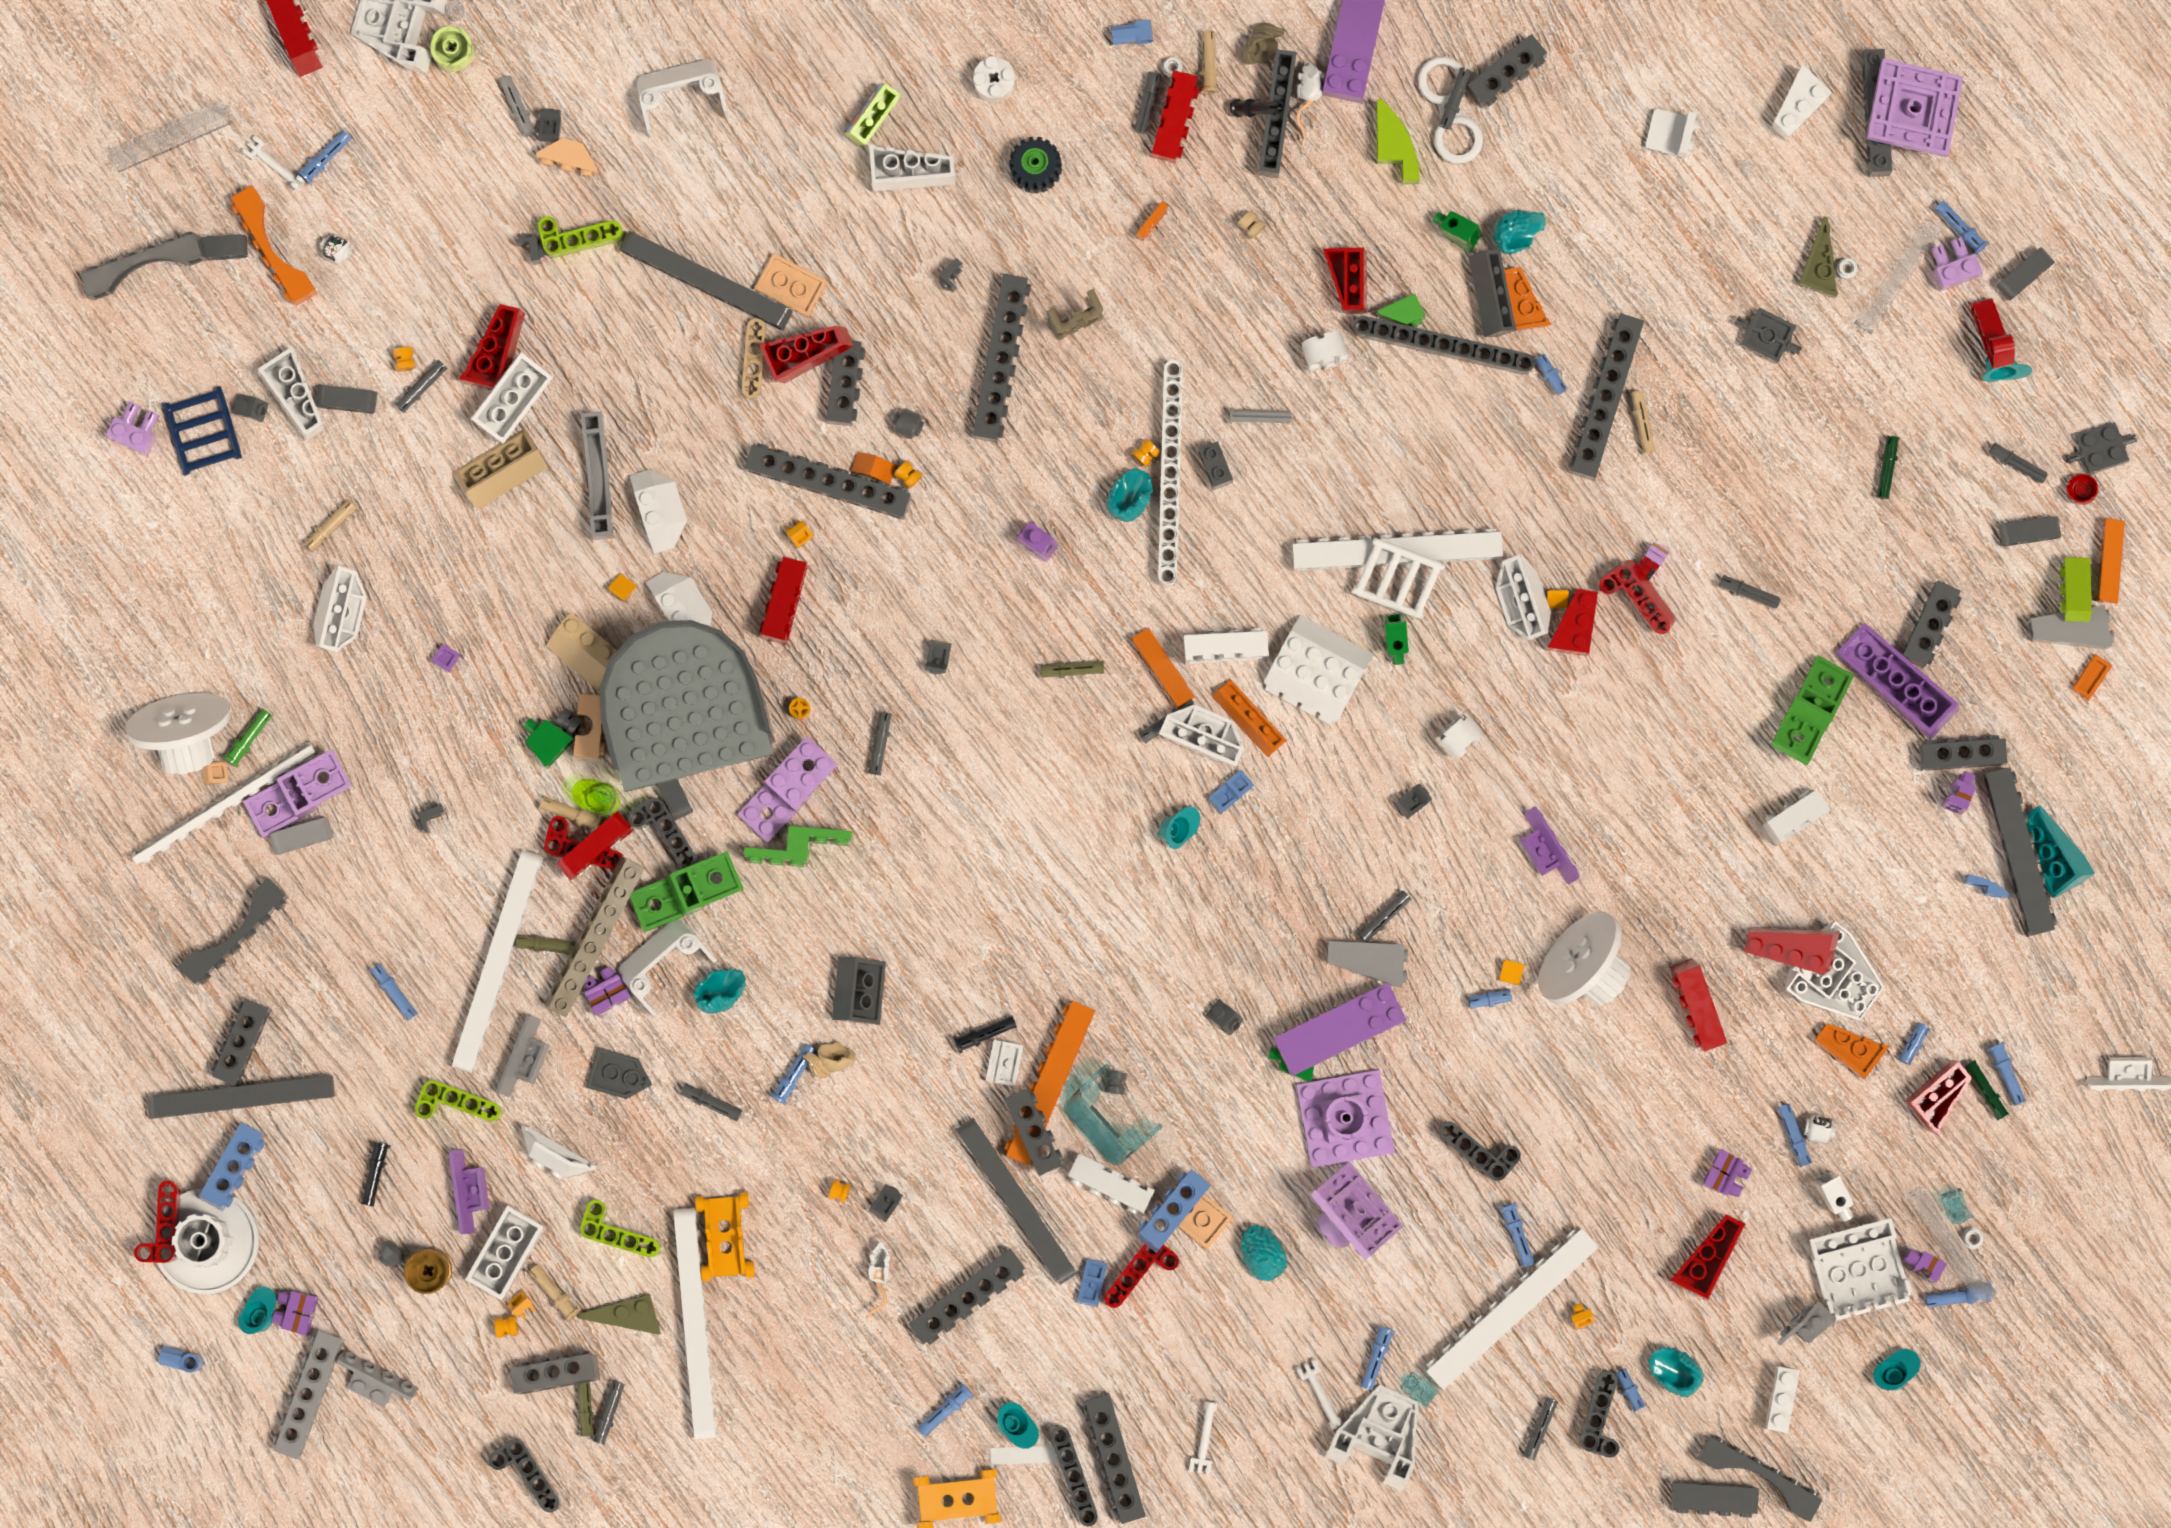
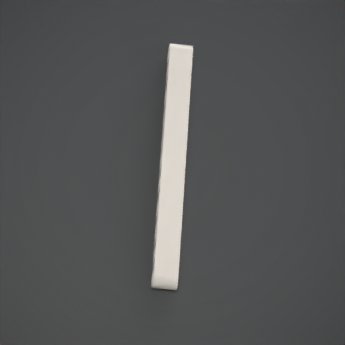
(1170, 463)
(497, 961)
(694, 1323)

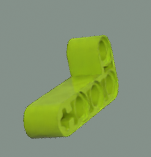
(582, 234)
(460, 1104)
(621, 1235)

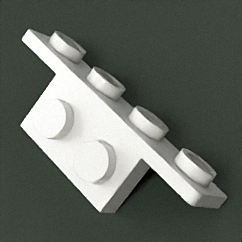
(2129, 1074)

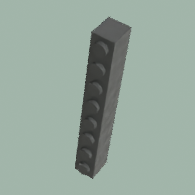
(2019, 851)

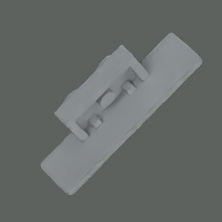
(525, 1057)
(373, 1381)

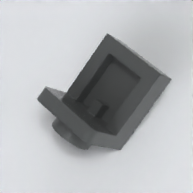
(549, 125)
(536, 250)
(250, 407)
(938, 657)
(1413, 801)
(432, 811)
(1225, 1017)
(886, 1202)

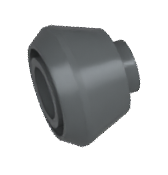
(390, 1254)

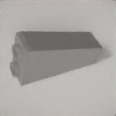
(2090, 634)
(1371, 960)

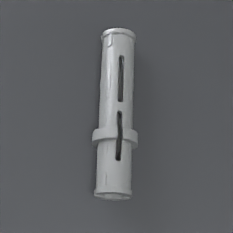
(527, 127)

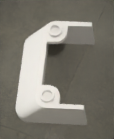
(700, 72)
(671, 936)

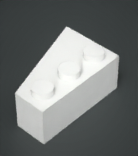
(1801, 102)
(1795, 816)

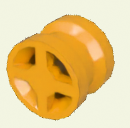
(797, 706)
(839, 1191)

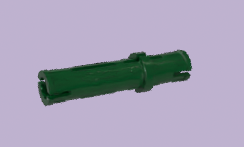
(1887, 469)
(1991, 1098)

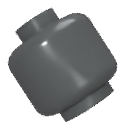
(908, 423)

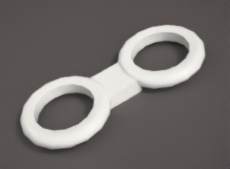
(1459, 118)

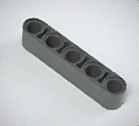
(675, 799)
(1074, 1487)

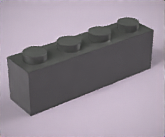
(1492, 293)
(1714, 1498)

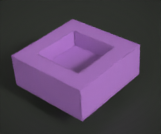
(446, 658)

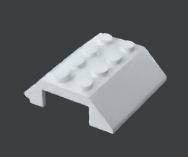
(1317, 670)
(1860, 1269)

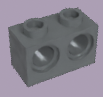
(1215, 465)

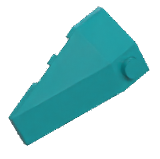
(2059, 857)

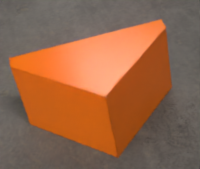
(873, 467)

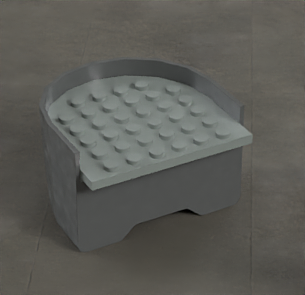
(681, 705)

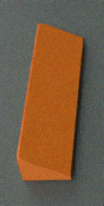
(2110, 561)
(1162, 667)
(1249, 718)

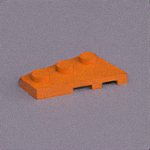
(1525, 307)
(1854, 1051)

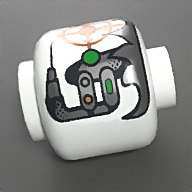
(336, 249)
(1819, 1129)

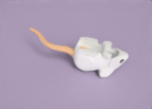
(1309, 89)
(879, 1271)

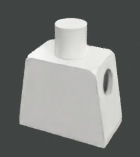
(1830, 1188)

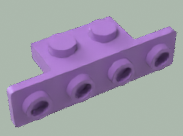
(1545, 849)
(469, 1191)

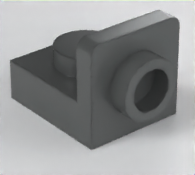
(951, 271)

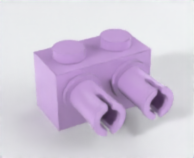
(1955, 273)
(136, 438)

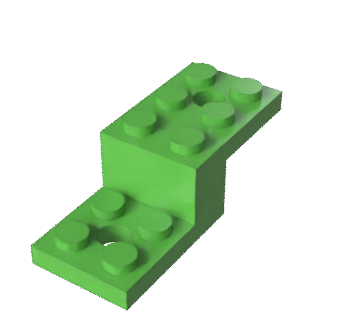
(1812, 710)
(798, 846)
(685, 891)

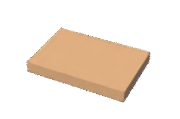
(790, 285)
(1204, 1220)

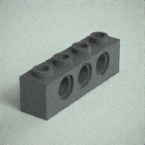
(1528, 47)
(836, 414)
(1951, 598)
(1996, 757)
(243, 1054)
(1015, 1104)
(587, 1372)

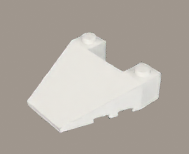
(395, 29)
(1383, 1429)

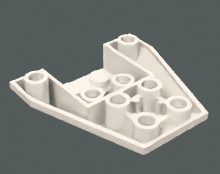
(1845, 989)

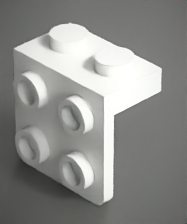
(1671, 132)

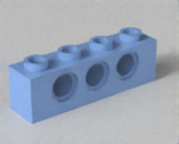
(243, 1136)
(1196, 1186)

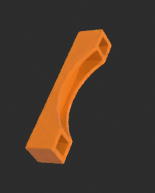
(252, 210)

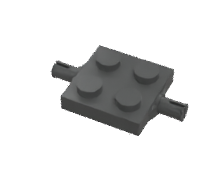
(1768, 335)
(2102, 448)

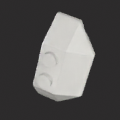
(659, 509)
(680, 598)
(1523, 598)
(339, 610)
(1204, 733)
(554, 1156)

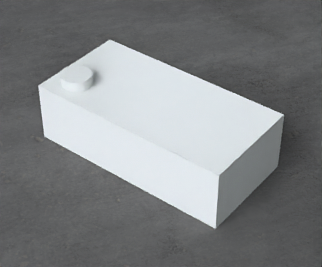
(506, 1252)

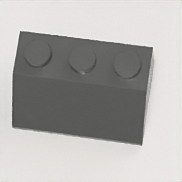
(859, 990)

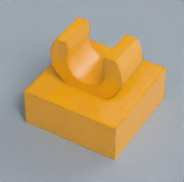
(799, 534)
(520, 1303)
(1581, 1317)

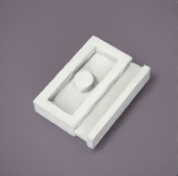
(1004, 1063)

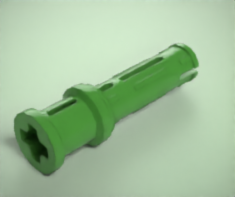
(242, 745)

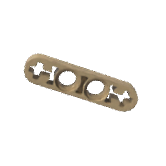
(757, 359)

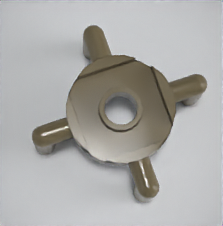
(1079, 319)

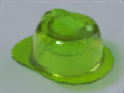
(596, 796)

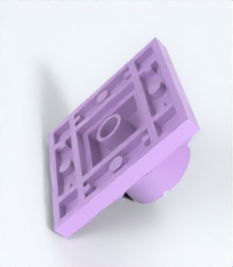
(1914, 107)
(1326, 1133)
(1354, 1213)

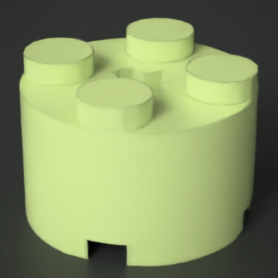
(460, 40)

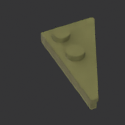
(1819, 268)
(630, 1314)

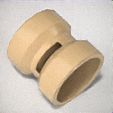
(1248, 223)

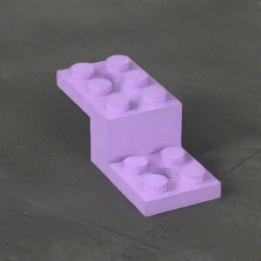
(787, 789)
(297, 793)

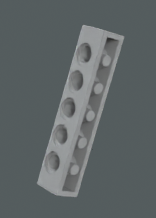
(333, 1346)

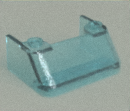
(1095, 1127)

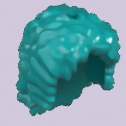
(1517, 230)
(1129, 495)
(719, 990)
(1263, 1253)
(1676, 1371)

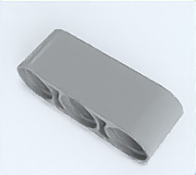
(301, 836)

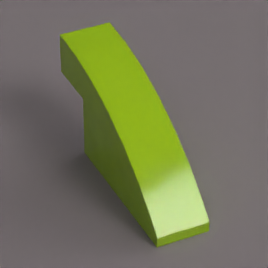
(1395, 144)

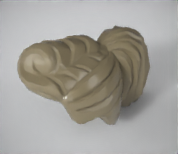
(1262, 43)

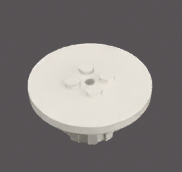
(180, 729)
(1585, 962)
(228, 1247)

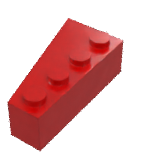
(295, 35)
(1175, 117)
(495, 349)
(803, 352)
(784, 600)
(1796, 947)
(1698, 1005)
(1708, 1262)

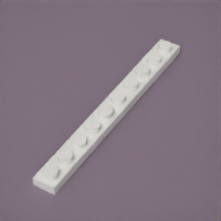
(217, 807)

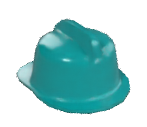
(2008, 372)
(1179, 827)
(258, 1311)
(1897, 1370)
(1017, 1425)

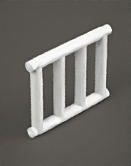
(1397, 605)

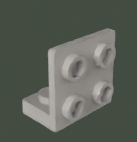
(1808, 1325)

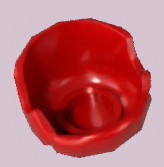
(2082, 489)

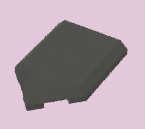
(617, 1074)

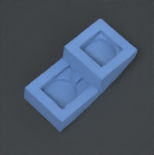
(1230, 792)
(1991, 888)
(1092, 1283)

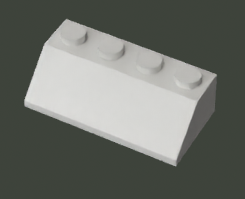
(511, 398)

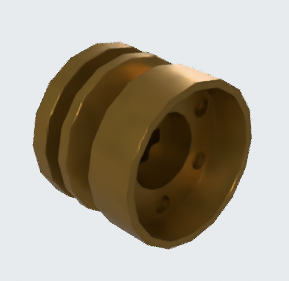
(416, 1266)

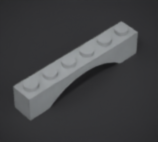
(598, 475)

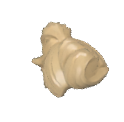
(830, 1059)

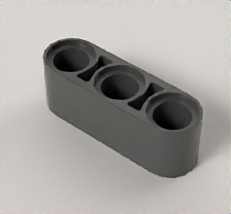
(225, 247)
(2025, 273)
(346, 399)
(2030, 531)

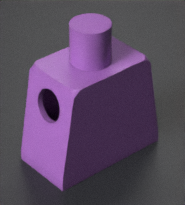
(1037, 541)

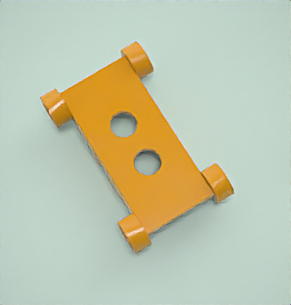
(719, 1262)
(983, 1502)

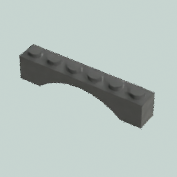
(105, 279)
(264, 902)
(1798, 1500)

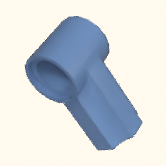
(1138, 32)
(179, 1359)

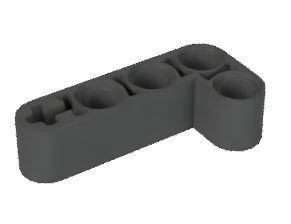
(668, 836)
(1475, 1147)
(1602, 1412)
(529, 1478)

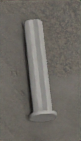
(1259, 416)

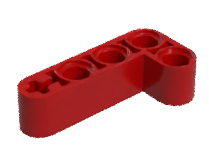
(1997, 344)
(1639, 598)
(566, 844)
(594, 845)
(162, 1222)
(1137, 1275)

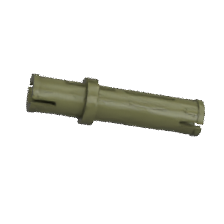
(1072, 669)
(542, 944)
(585, 1410)

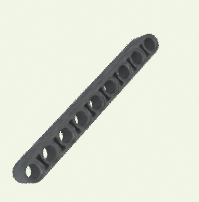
(705, 280)
(1432, 347)
(240, 1097)
(1016, 1201)

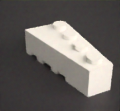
(908, 169)
(289, 387)
(1225, 646)
(1110, 1183)

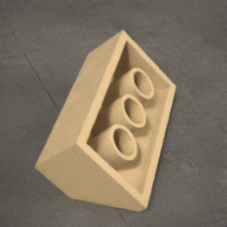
(500, 469)
(581, 649)

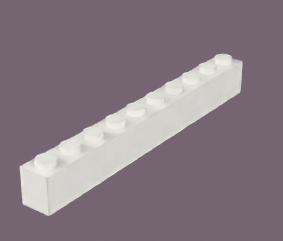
(1355, 553)
(1511, 1309)

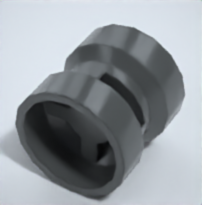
(568, 722)
(1115, 1085)

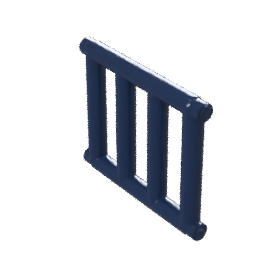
(181, 447)

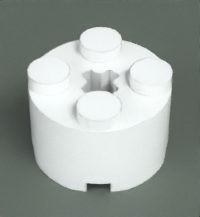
(992, 68)
(1325, 351)
(1459, 735)

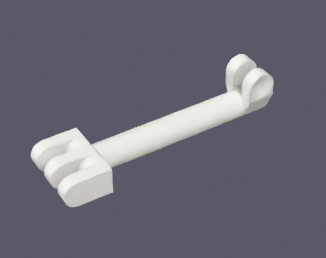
(296, 182)
(1210, 1408)
(1335, 1421)

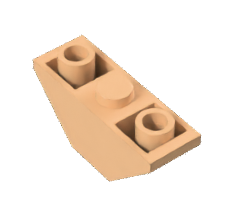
(569, 156)

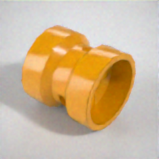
(404, 359)
(1145, 453)
(908, 474)
(506, 1326)

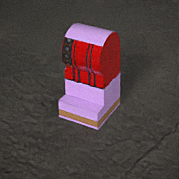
(1653, 560)

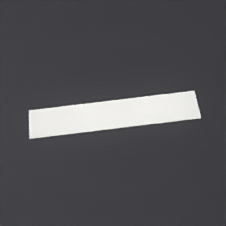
(1035, 1454)

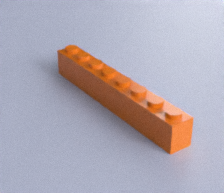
(1053, 1073)

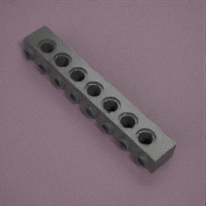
(1009, 285)
(1589, 468)
(896, 509)

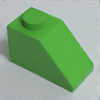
(1405, 312)

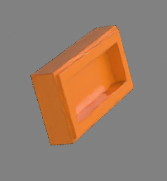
(1152, 221)
(2091, 677)

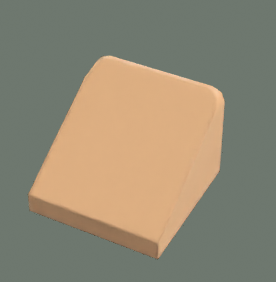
(215, 773)

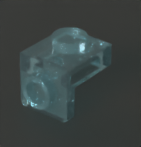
(1955, 1206)
(1419, 1389)

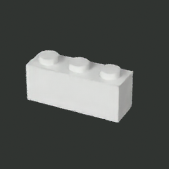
(1781, 1399)

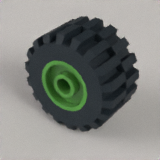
(1035, 165)

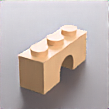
(590, 745)

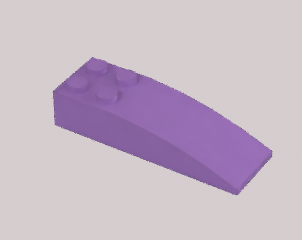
(1353, 49)
(1898, 681)
(1340, 1029)

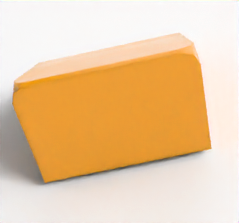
(622, 587)
(1557, 599)
(1511, 972)

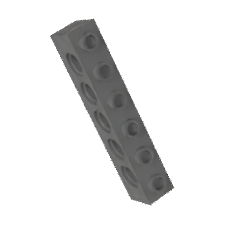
(1276, 123)
(1878, 153)
(920, 1324)
(1135, 1509)

